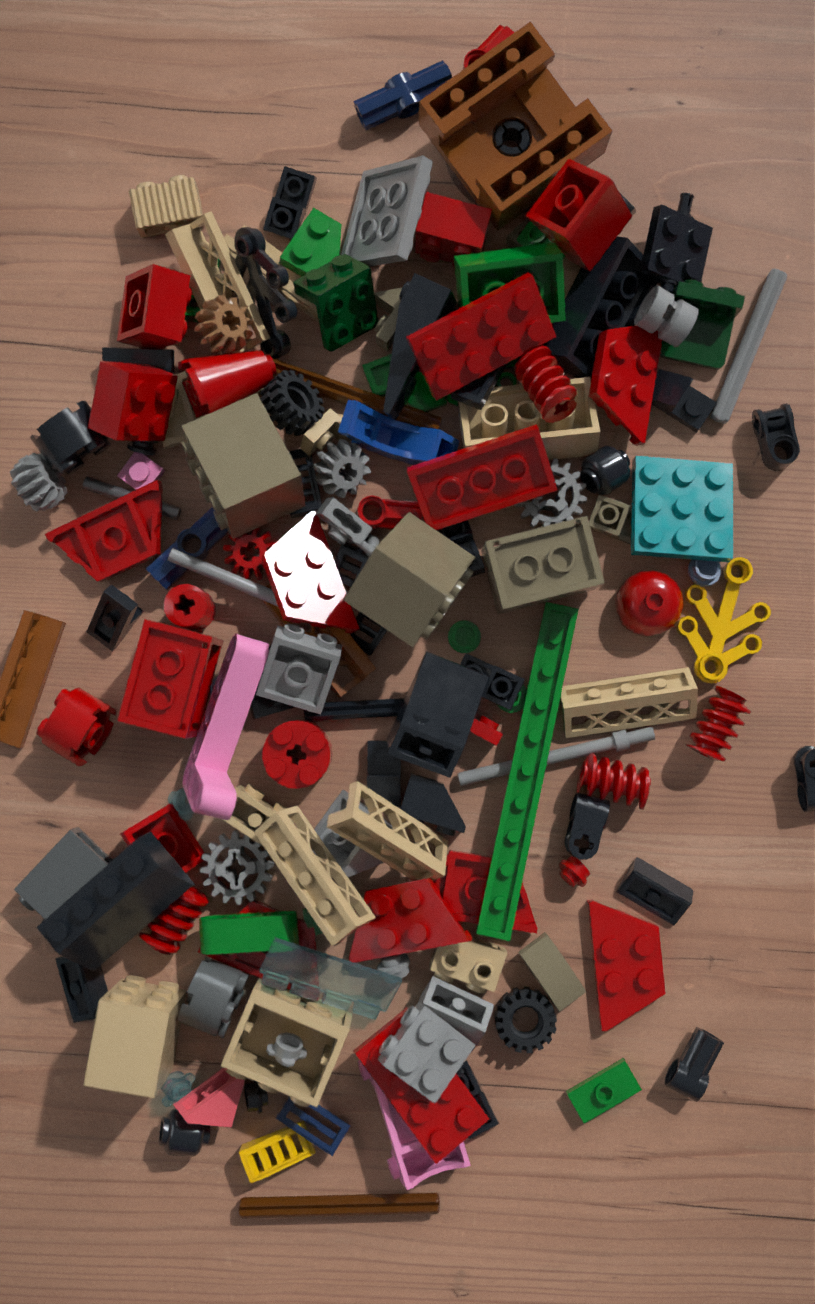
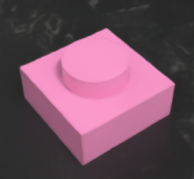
(140, 471)

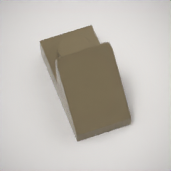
(385, 329)

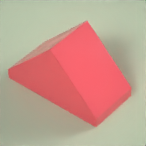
(212, 1101)

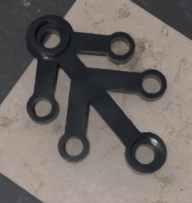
(251, 253)

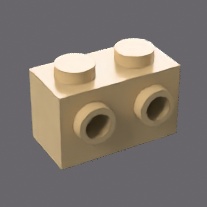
(251, 811)
(472, 962)

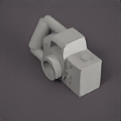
(346, 526)

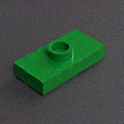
(603, 1090)

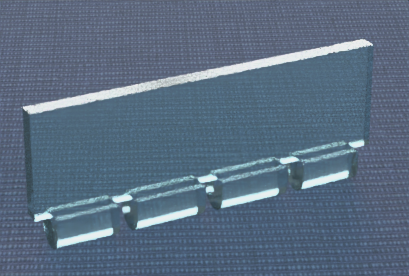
(334, 977)

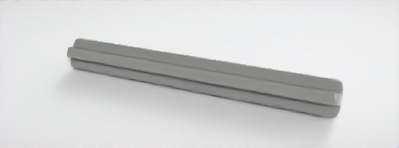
(748, 346)

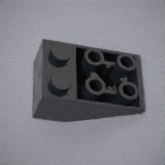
(437, 715)

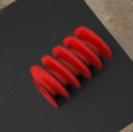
(546, 384)
(179, 600)
(719, 724)
(614, 780)
(174, 921)

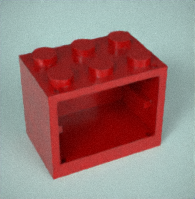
(170, 679)

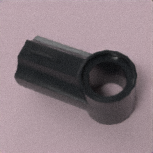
(690, 1072)

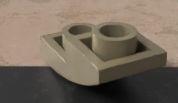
(612, 518)
(552, 971)

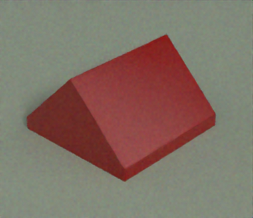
(171, 833)

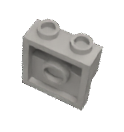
(299, 668)
(425, 1051)

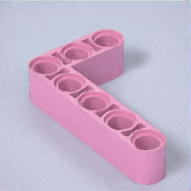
(206, 774)

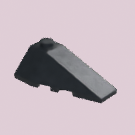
(419, 306)

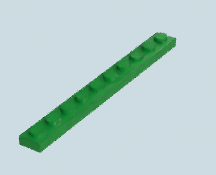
(527, 772)

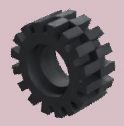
(292, 402)
(531, 1039)

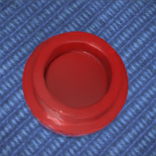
(574, 872)

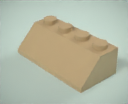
(512, 410)

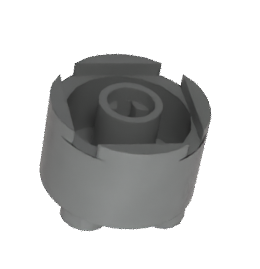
(213, 997)

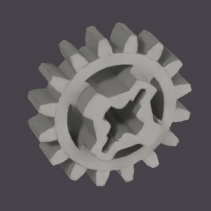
(559, 507)
(222, 868)

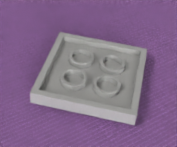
(387, 212)

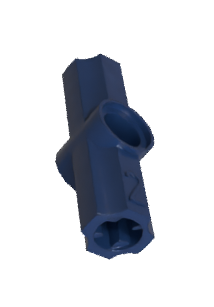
(400, 95)
(204, 529)

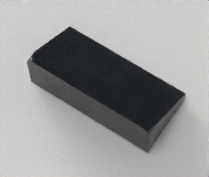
(656, 891)
(82, 988)

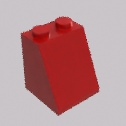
(580, 213)

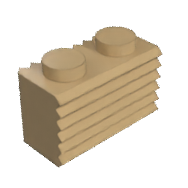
(165, 205)

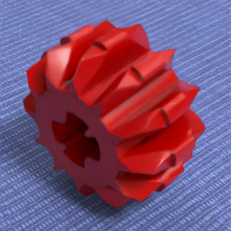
(241, 560)

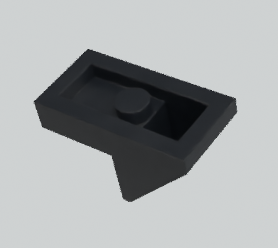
(680, 400)
(113, 617)
(383, 772)

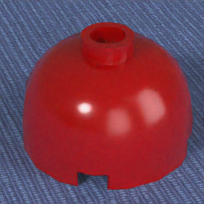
(649, 603)

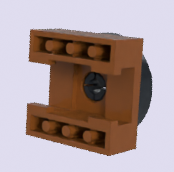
(514, 99)

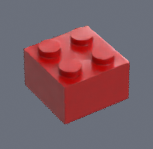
(450, 228)
(154, 307)
(132, 401)

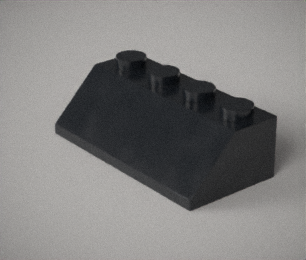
(598, 302)
(116, 903)

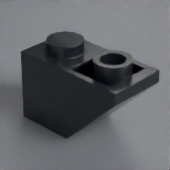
(431, 802)

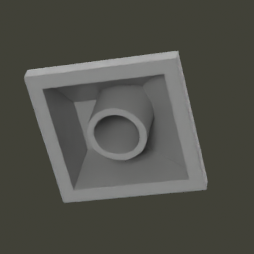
(348, 855)

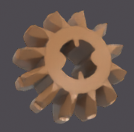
(223, 325)

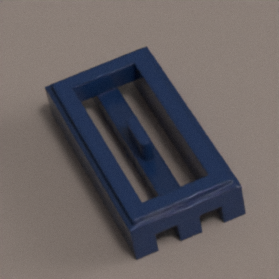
(336, 1137)

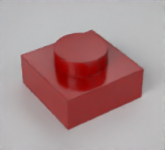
(486, 729)

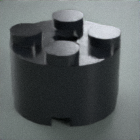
(67, 439)

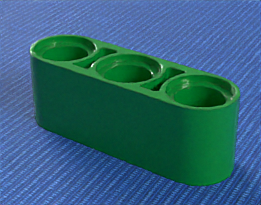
(246, 931)

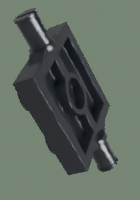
(676, 245)

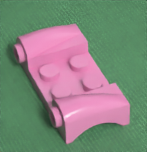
(409, 1158)

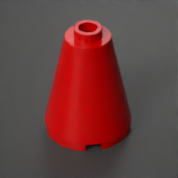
(225, 379)

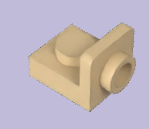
(323, 432)

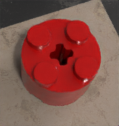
(76, 725)
(281, 764)

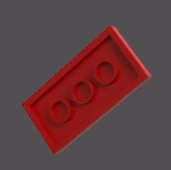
(482, 336)
(482, 478)
(436, 1126)

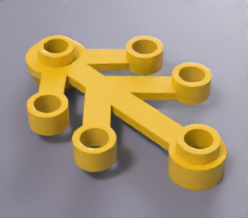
(721, 626)

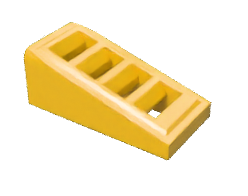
(269, 1167)

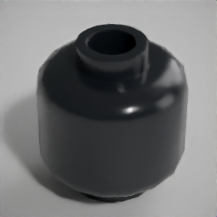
(605, 470)
(181, 1137)

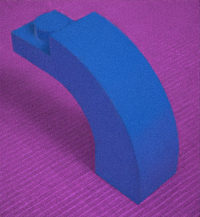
(392, 437)

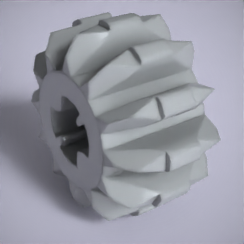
(333, 462)
(38, 482)

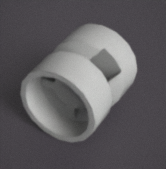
(675, 323)

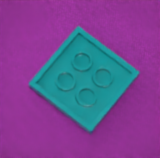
(682, 509)

